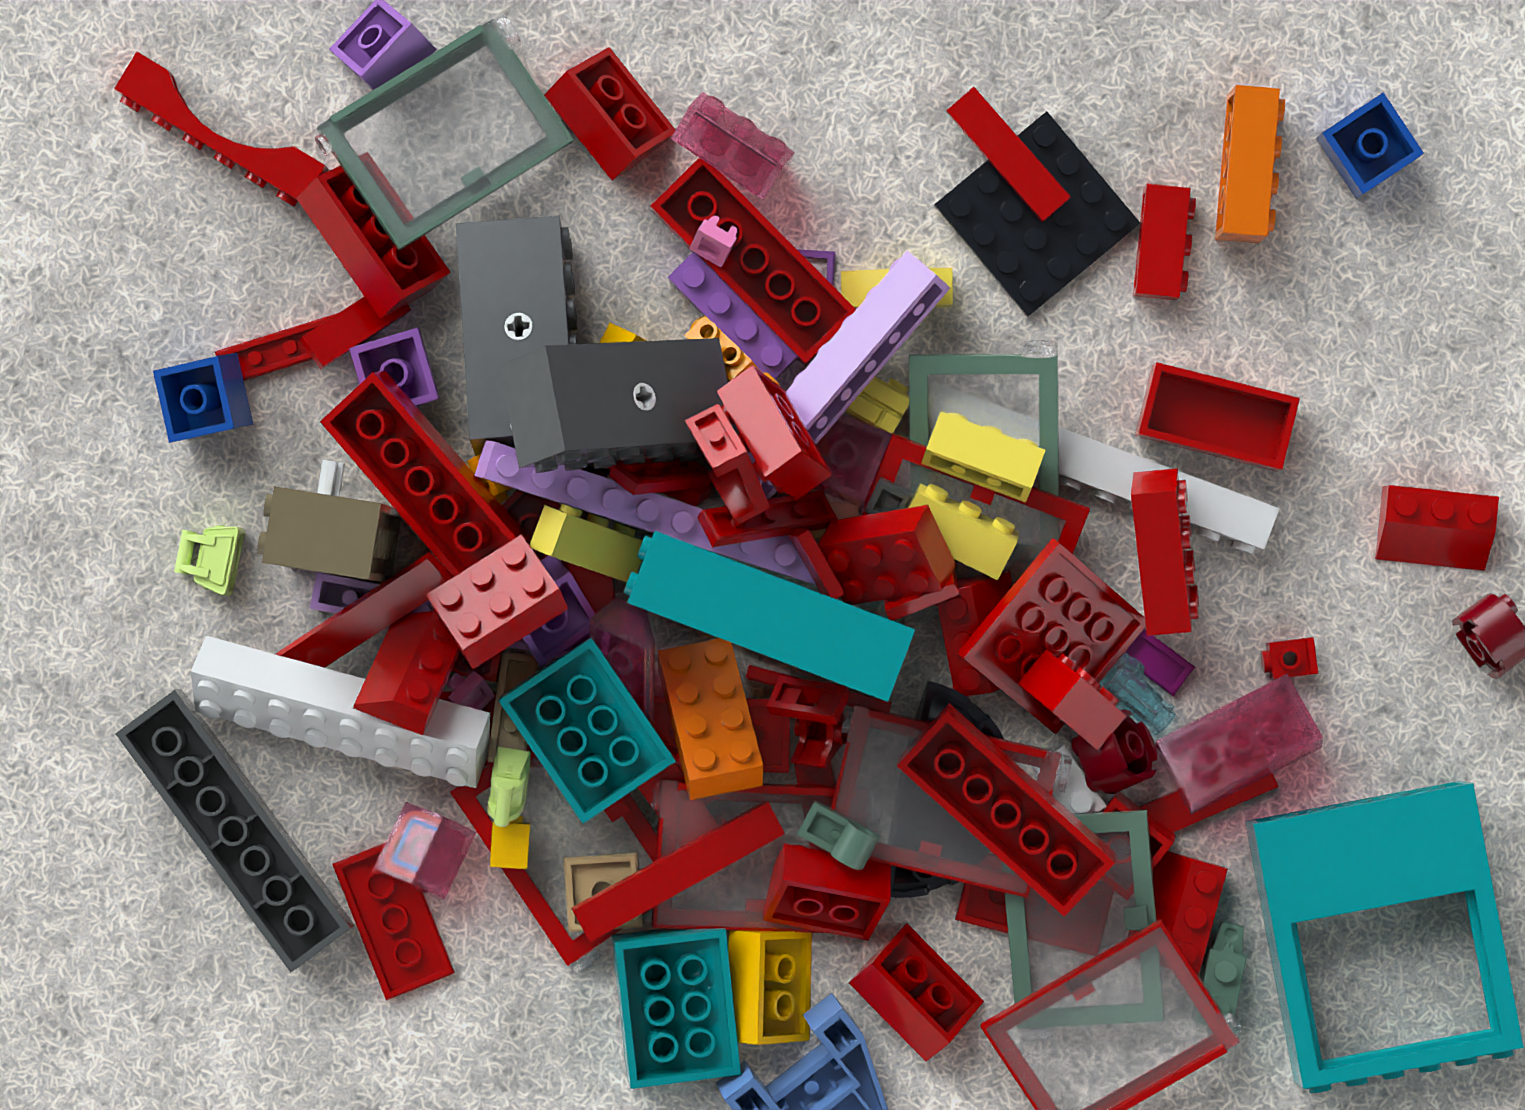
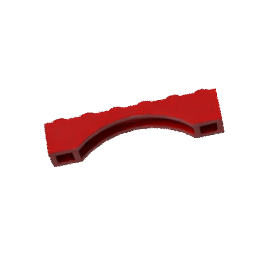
(155, 89)

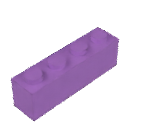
(731, 315)

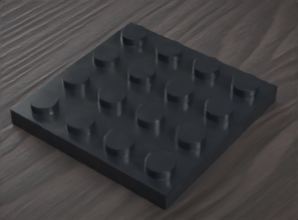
(1019, 250)

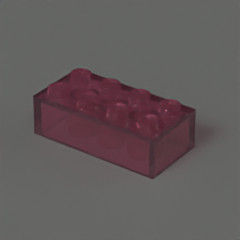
(1239, 744)

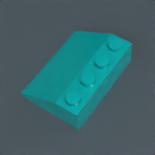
(586, 729)
(675, 1006)

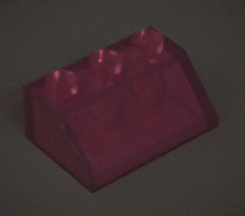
(733, 145)
(629, 646)

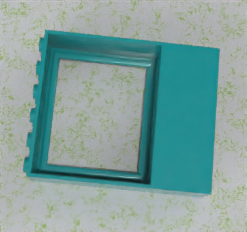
(769, 615)
(1371, 858)

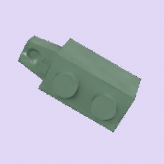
(1224, 966)

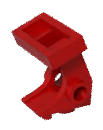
(817, 725)

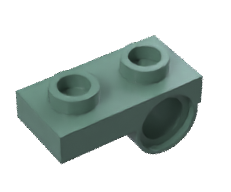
(839, 835)

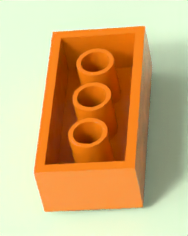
(1248, 164)
(710, 718)

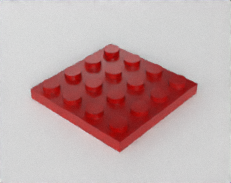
(1055, 609)

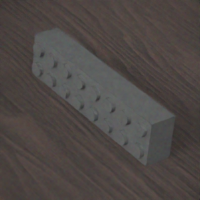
(235, 829)

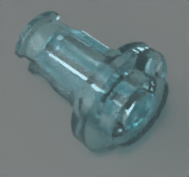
(1137, 695)

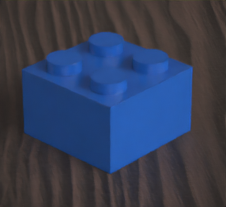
(1369, 145)
(203, 397)

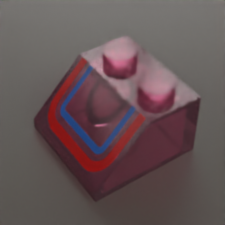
(425, 850)

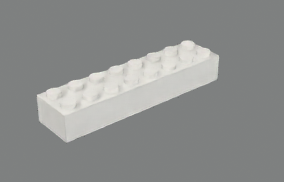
(317, 708)

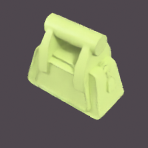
(216, 560)
(508, 785)

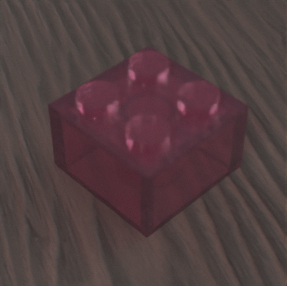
(854, 458)

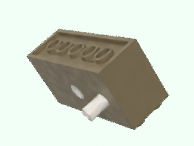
(329, 530)

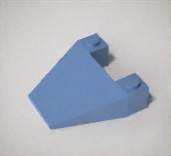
(829, 1077)

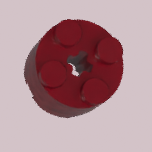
(1492, 634)
(1121, 760)

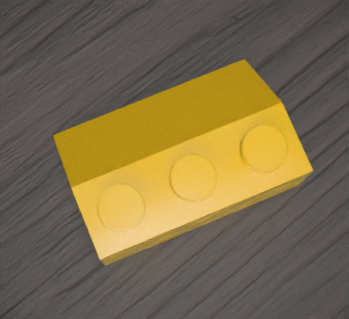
(770, 985)

